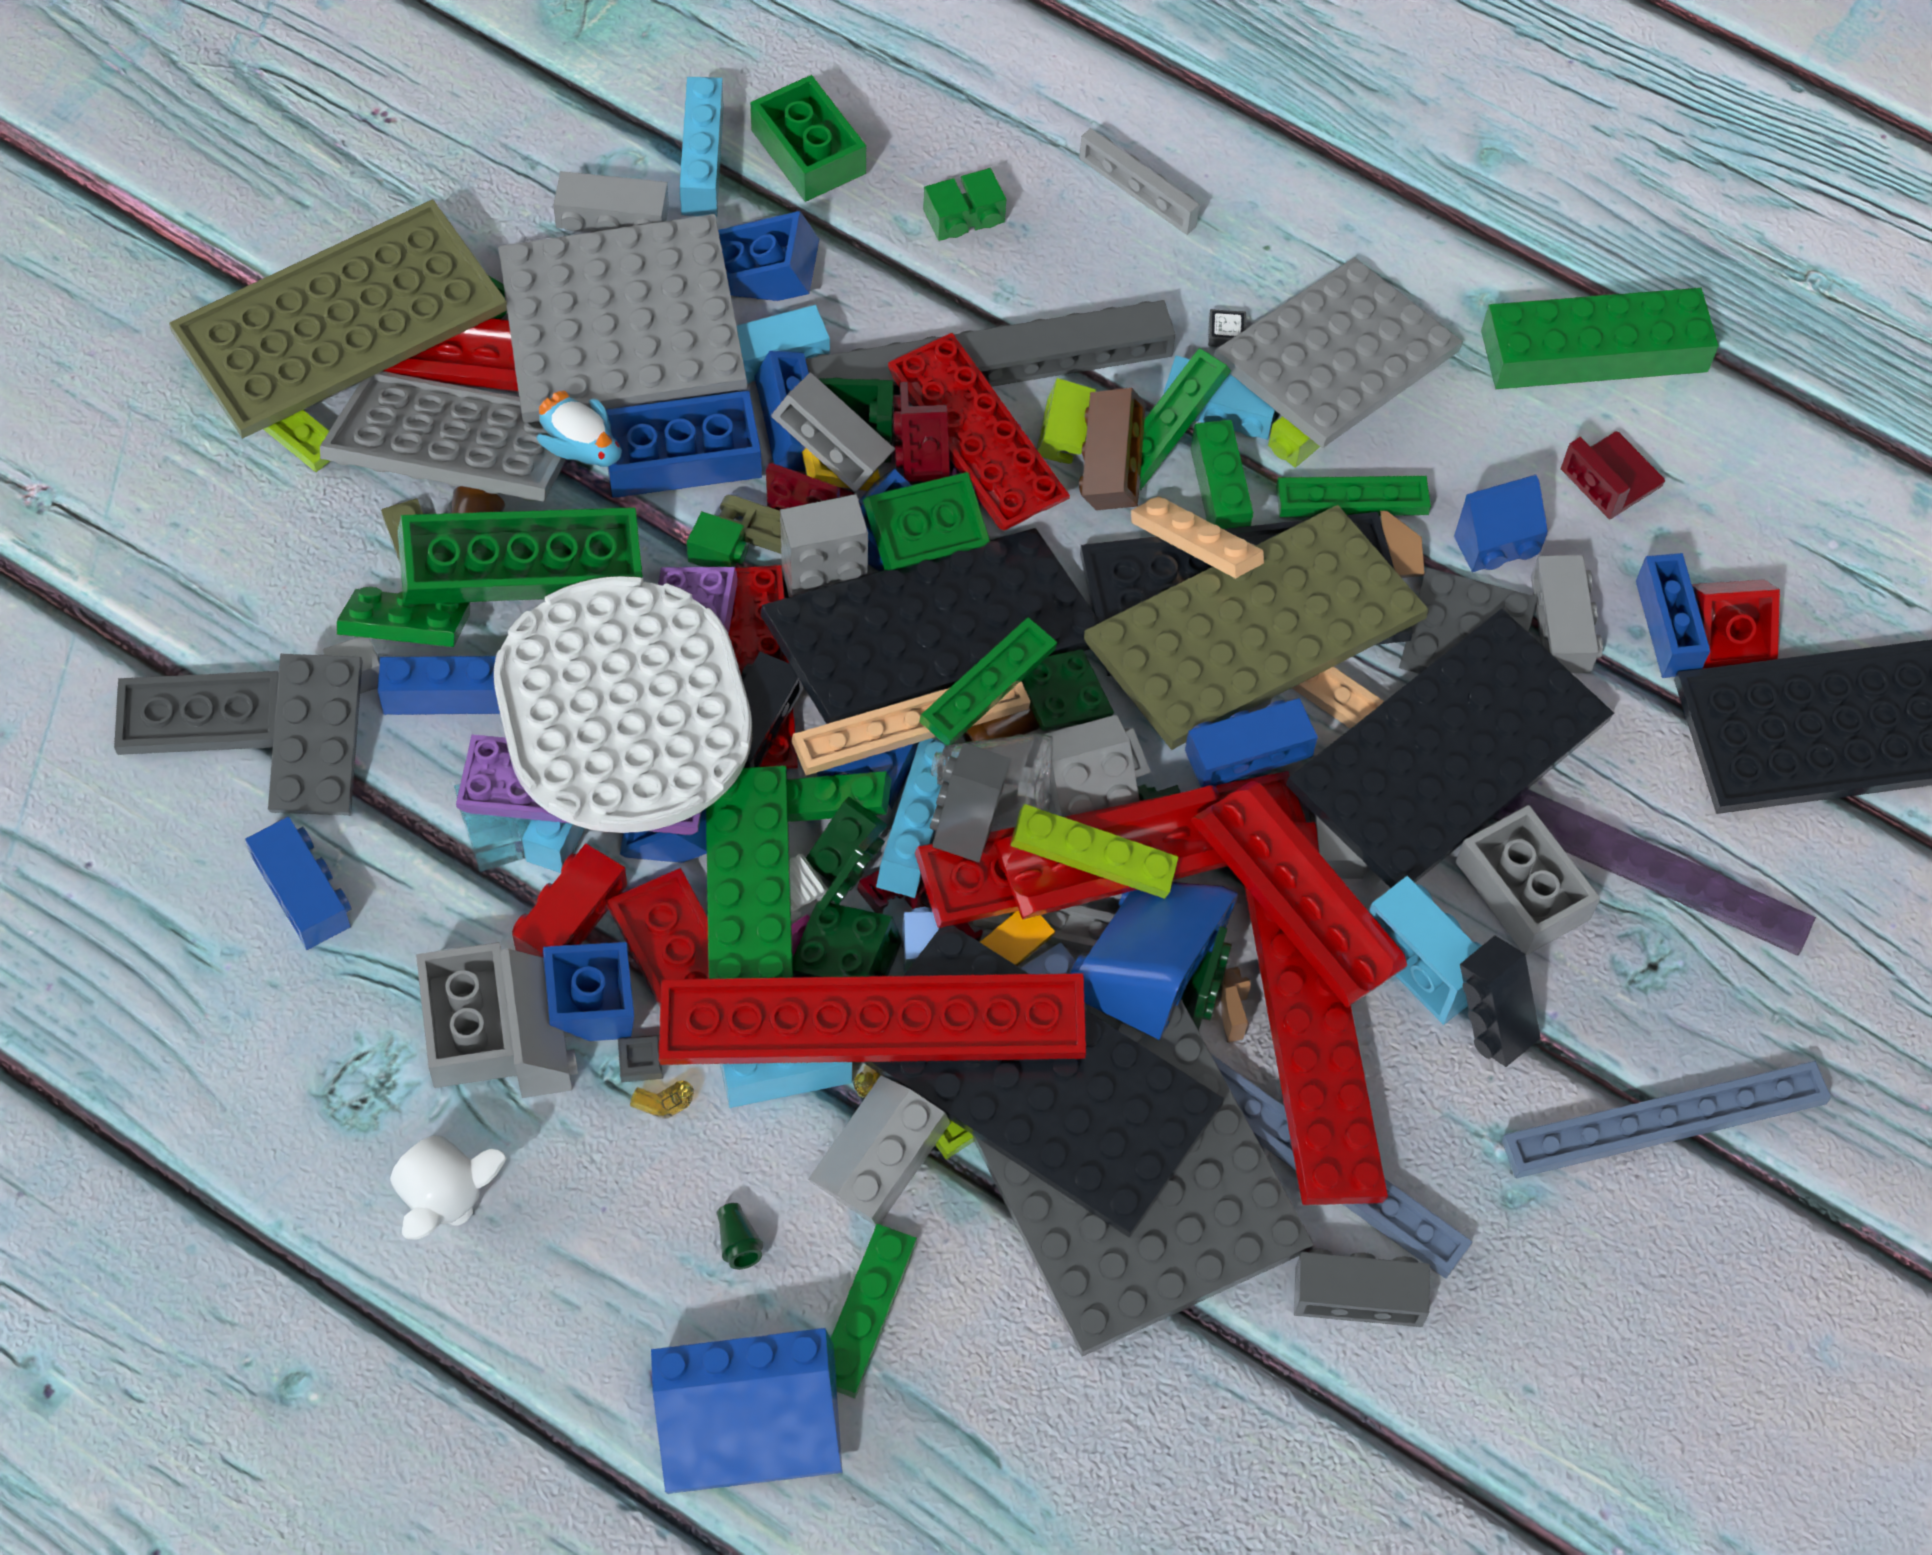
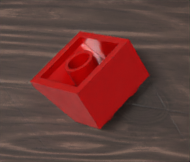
(1739, 621)

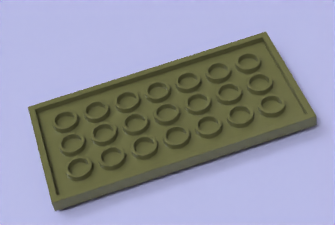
(337, 318)
(1240, 641)

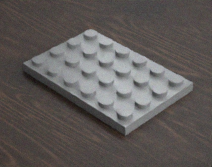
(1338, 351)
(443, 436)

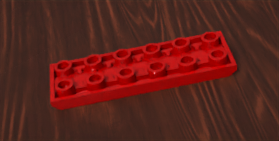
(472, 358)
(982, 433)
(751, 635)
(1161, 823)
(1301, 892)

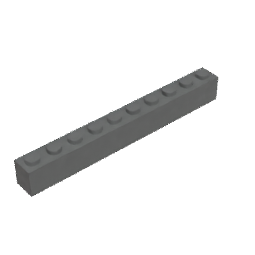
(1031, 348)

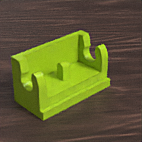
(1064, 421)

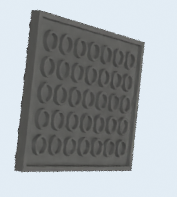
(1205, 1232)

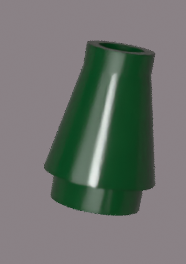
(739, 1241)

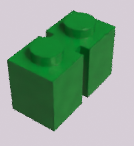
(954, 213)

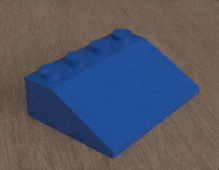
(747, 1410)

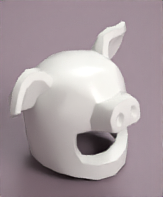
(441, 1184)

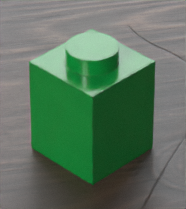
(716, 542)

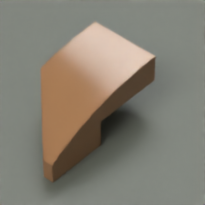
(1404, 546)
(1233, 992)

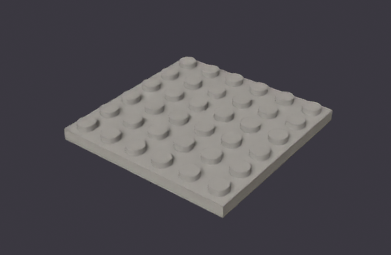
(622, 316)

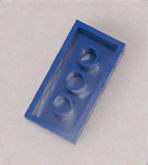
(684, 444)

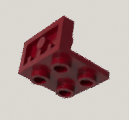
(920, 439)
(1610, 473)
(792, 489)

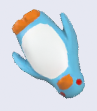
(578, 430)

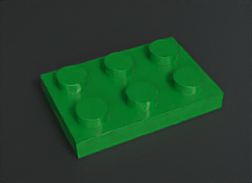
(926, 521)
(385, 617)

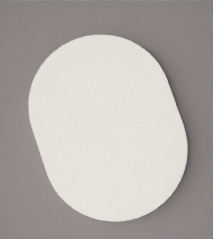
(622, 705)

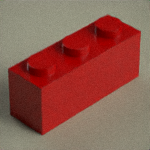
(572, 904)

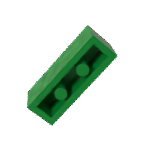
(1221, 475)

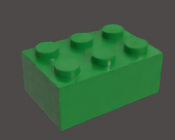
(808, 138)

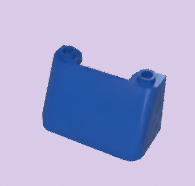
(1153, 952)

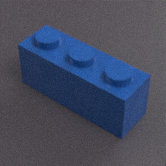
(774, 381)
(1672, 614)
(437, 685)
(1250, 742)
(299, 882)

